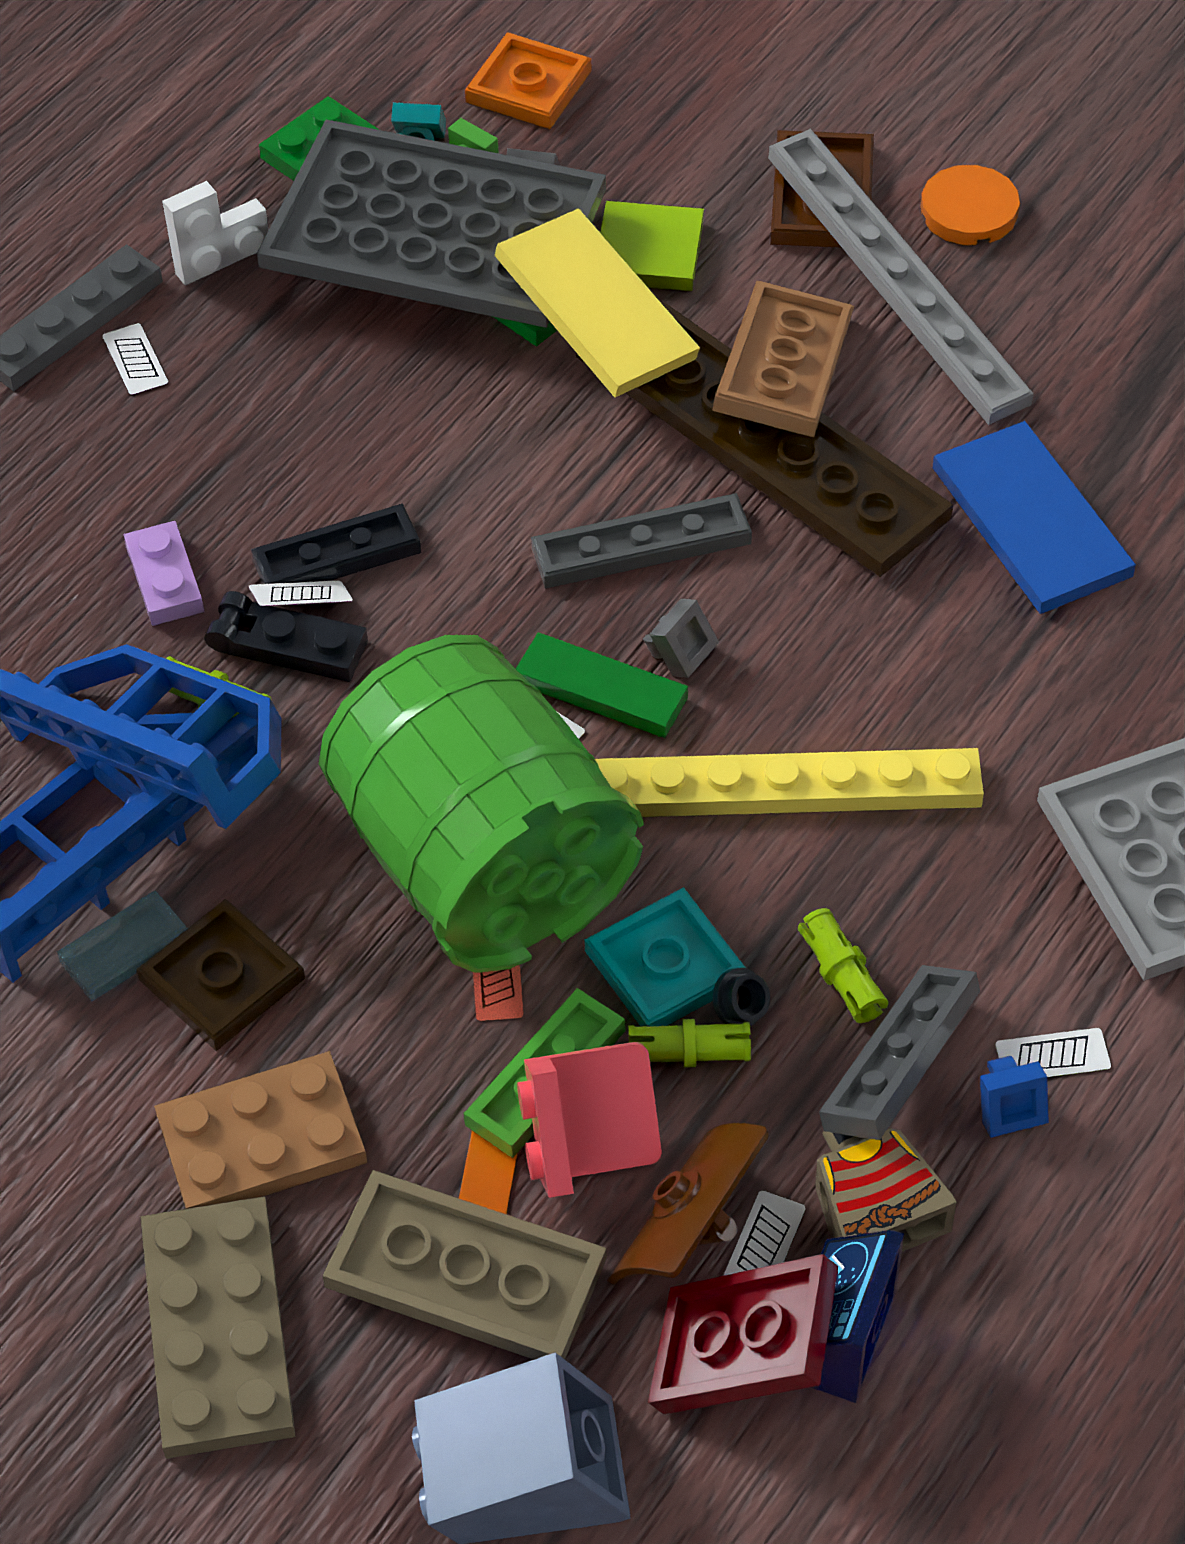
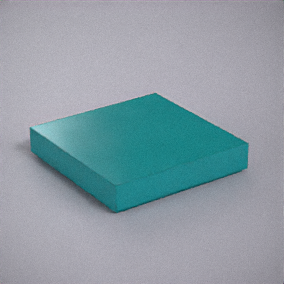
(662, 959)

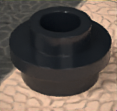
(753, 996)

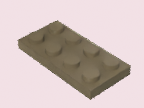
(465, 1267)
(216, 1328)

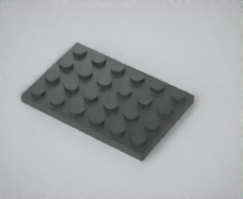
(419, 218)

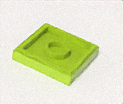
(656, 241)

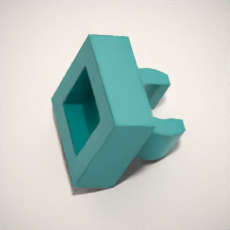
(419, 120)

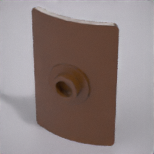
(692, 1203)

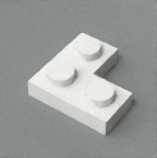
(208, 240)

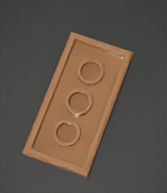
(783, 358)

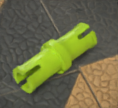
(843, 965)
(694, 1042)

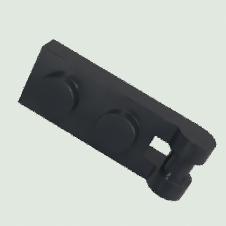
(286, 638)

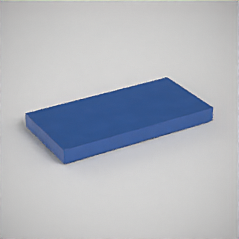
(1033, 517)

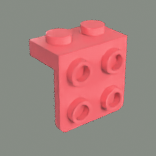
(589, 1114)

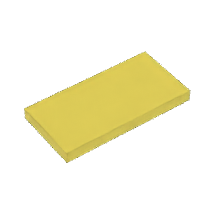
(596, 302)

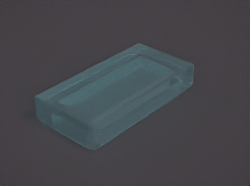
(120, 945)

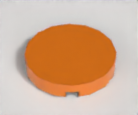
(970, 204)

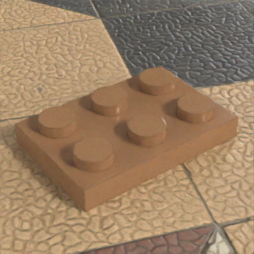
(261, 1133)

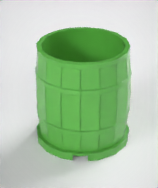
(479, 801)

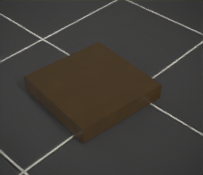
(220, 974)

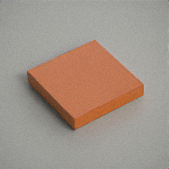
(528, 80)

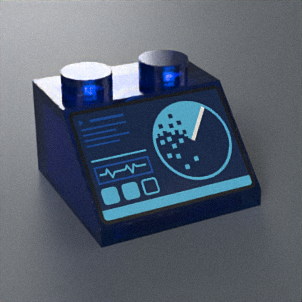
(859, 1308)

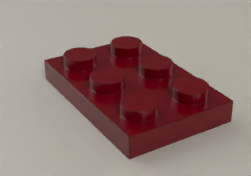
(744, 1335)

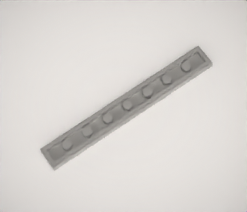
(901, 277)

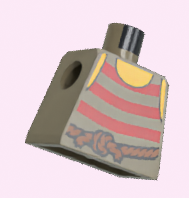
(881, 1188)

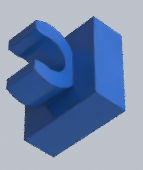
(1013, 1096)

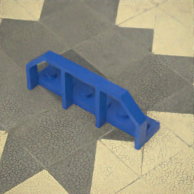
(151, 756)
(106, 849)

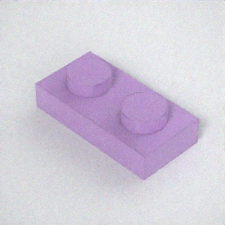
(163, 573)

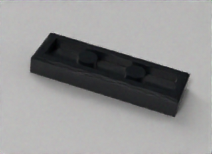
(339, 548)

